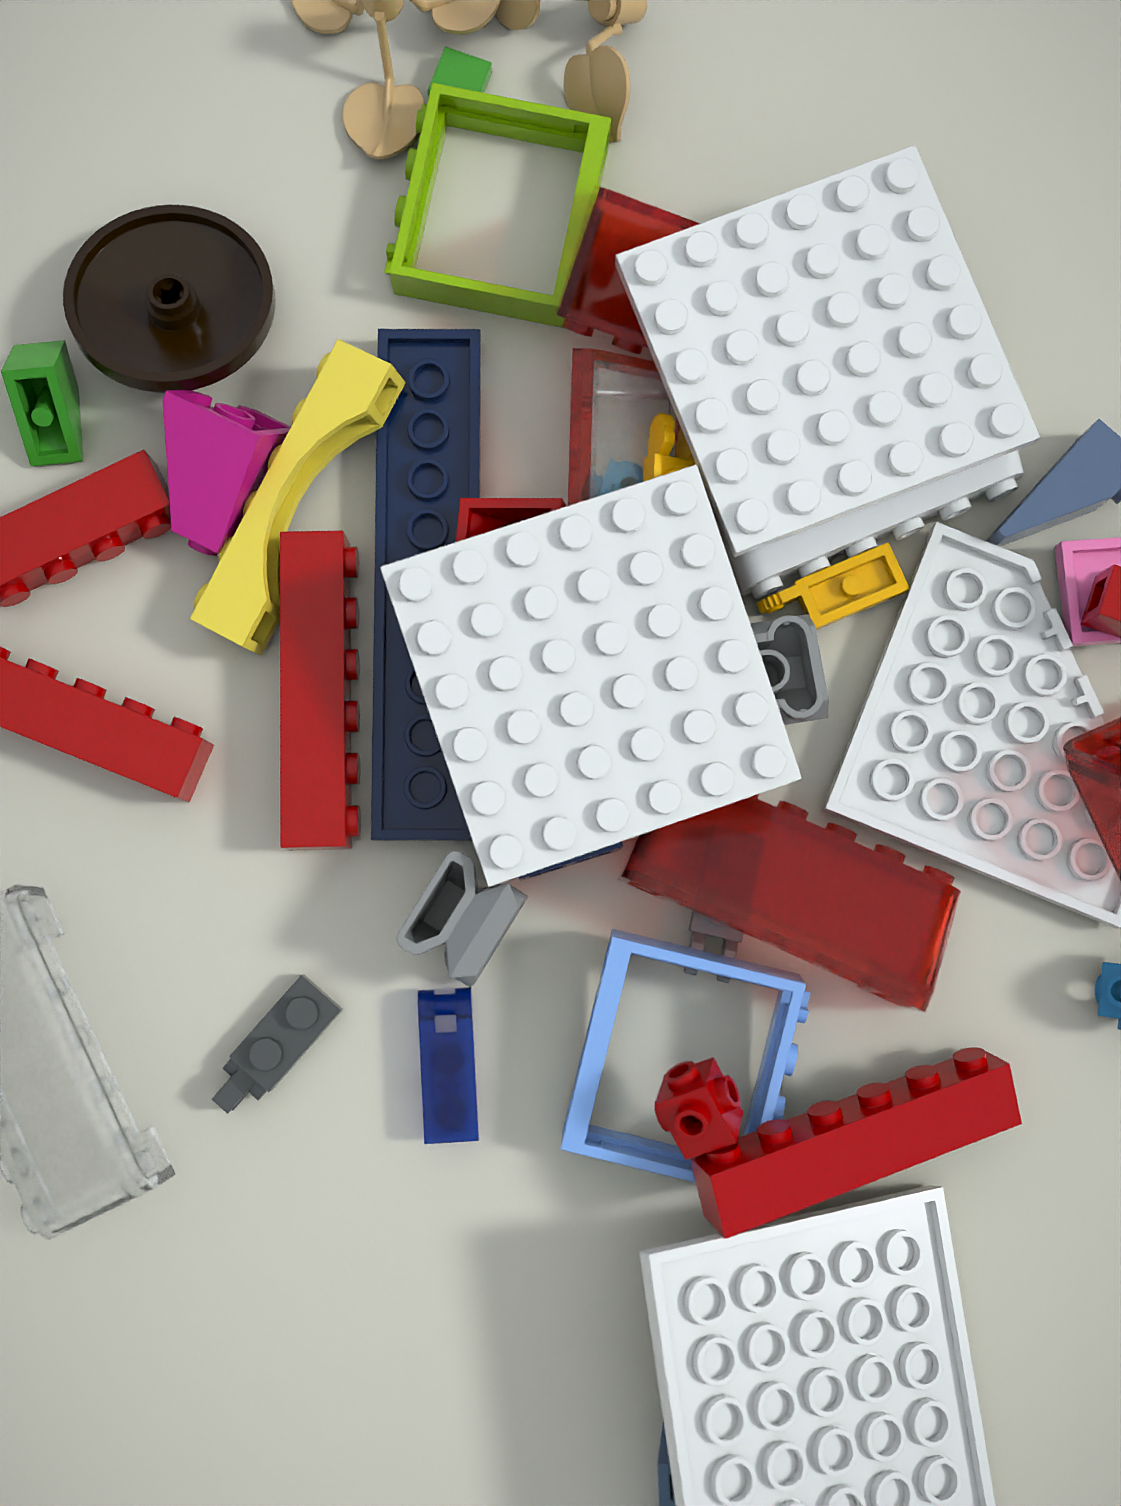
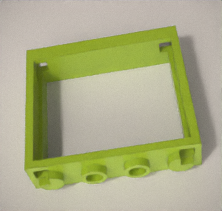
(506, 119)

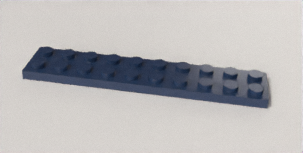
(422, 470)

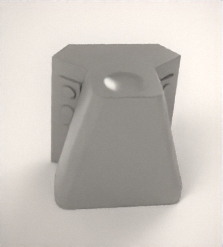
(793, 667)
(461, 917)

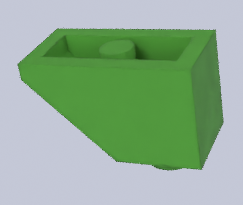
(45, 402)

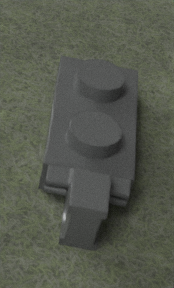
(277, 1043)

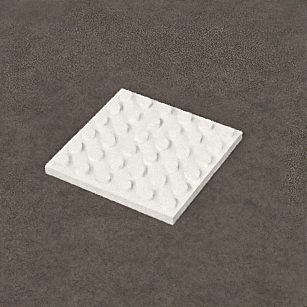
(825, 350)
(591, 674)
(819, 1361)

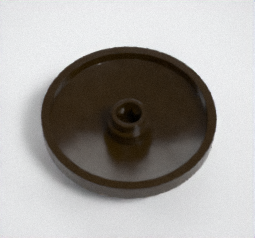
(169, 298)

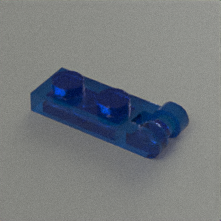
(448, 1068)

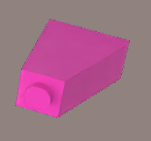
(214, 464)

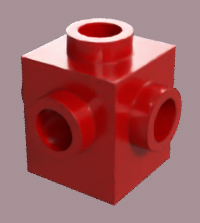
(699, 1107)

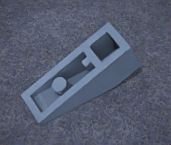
(1073, 487)

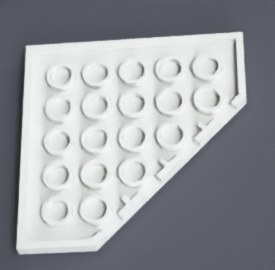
(972, 728)

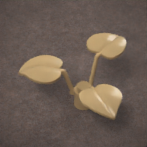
(593, 81)
(380, 116)

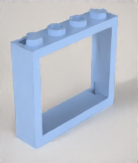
(777, 1059)

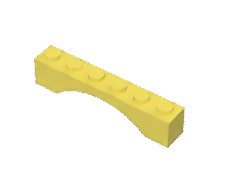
(344, 404)

